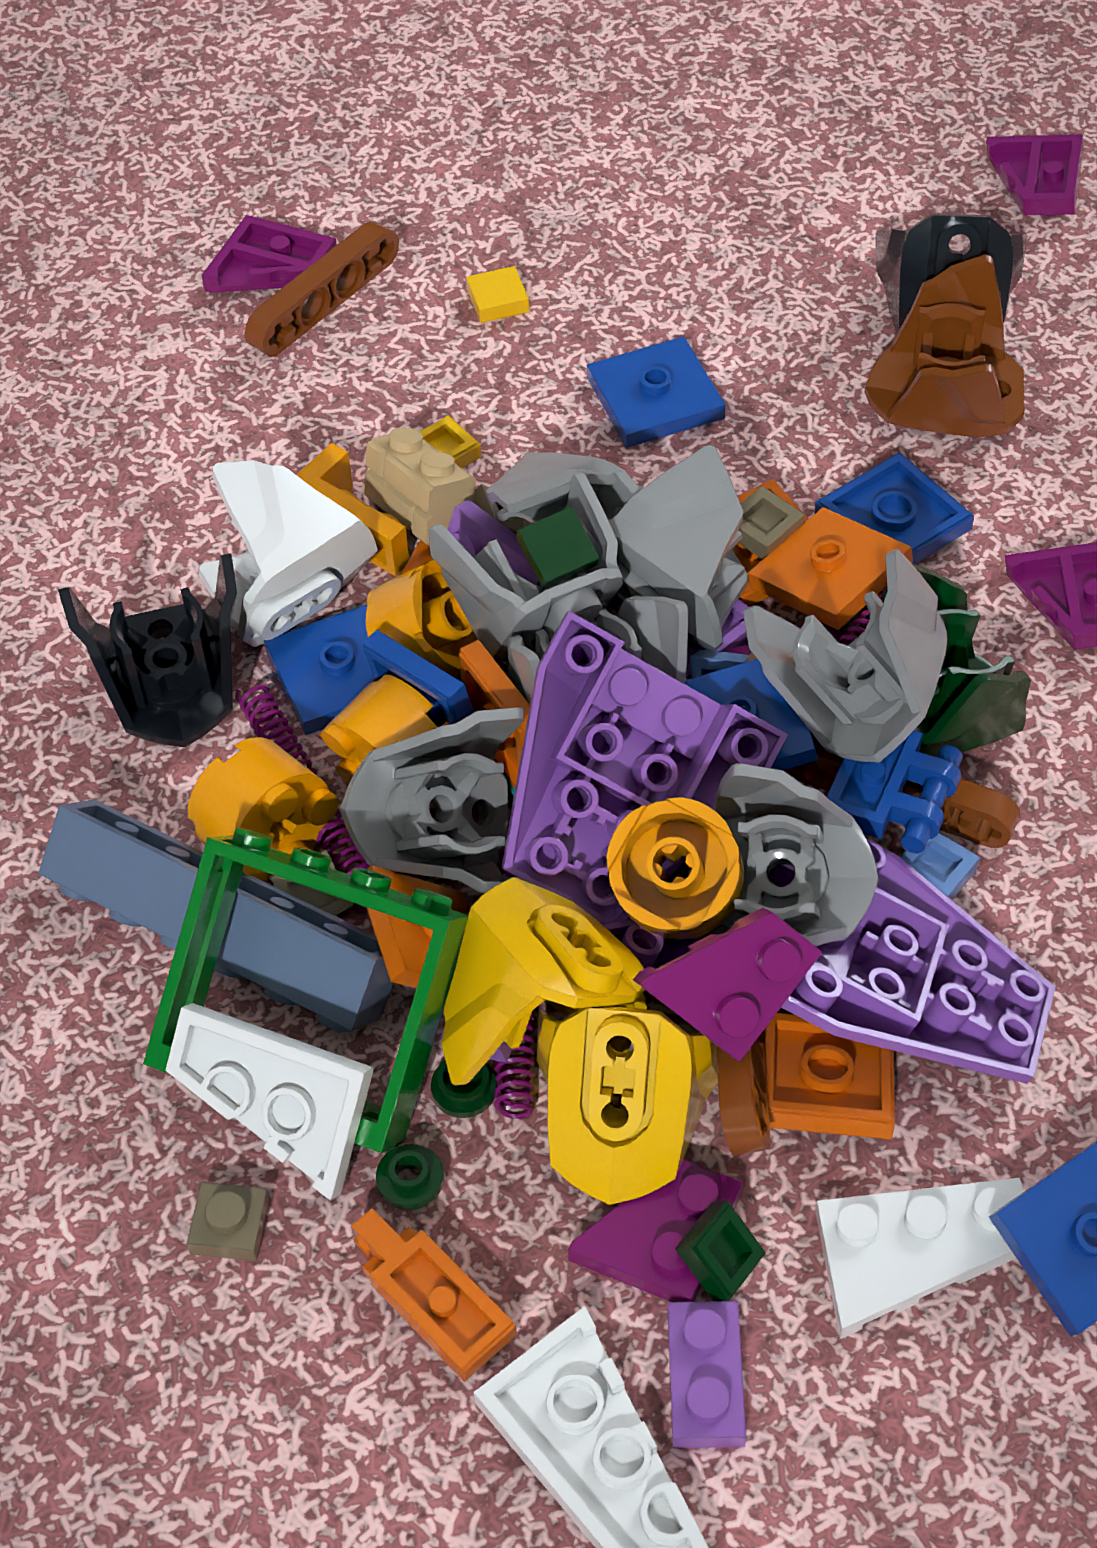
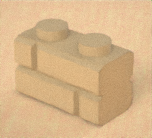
(415, 481)

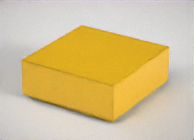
(497, 294)
(452, 439)

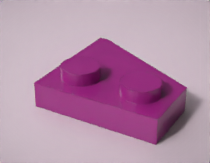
(1039, 171)
(263, 256)
(1061, 588)
(734, 979)
(641, 1234)

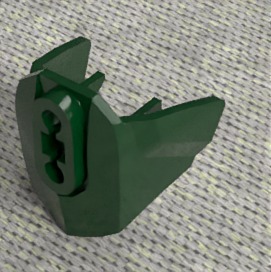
(972, 697)

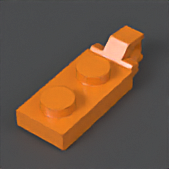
(433, 1295)

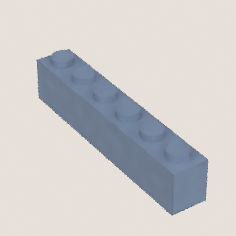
(269, 937)

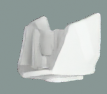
(296, 544)

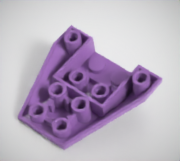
(604, 743)
(927, 982)

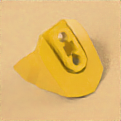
(526, 951)
(662, 1085)

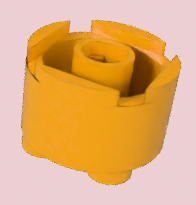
(422, 616)
(375, 718)
(261, 792)
(668, 832)

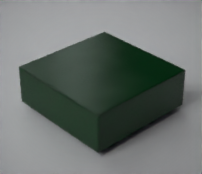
(557, 547)
(720, 1251)

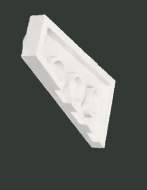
(585, 1442)

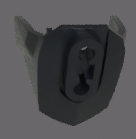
(923, 252)
(171, 685)

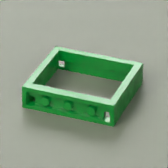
(206, 924)

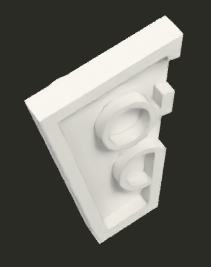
(279, 1088)
(907, 1244)

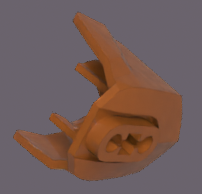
(951, 359)

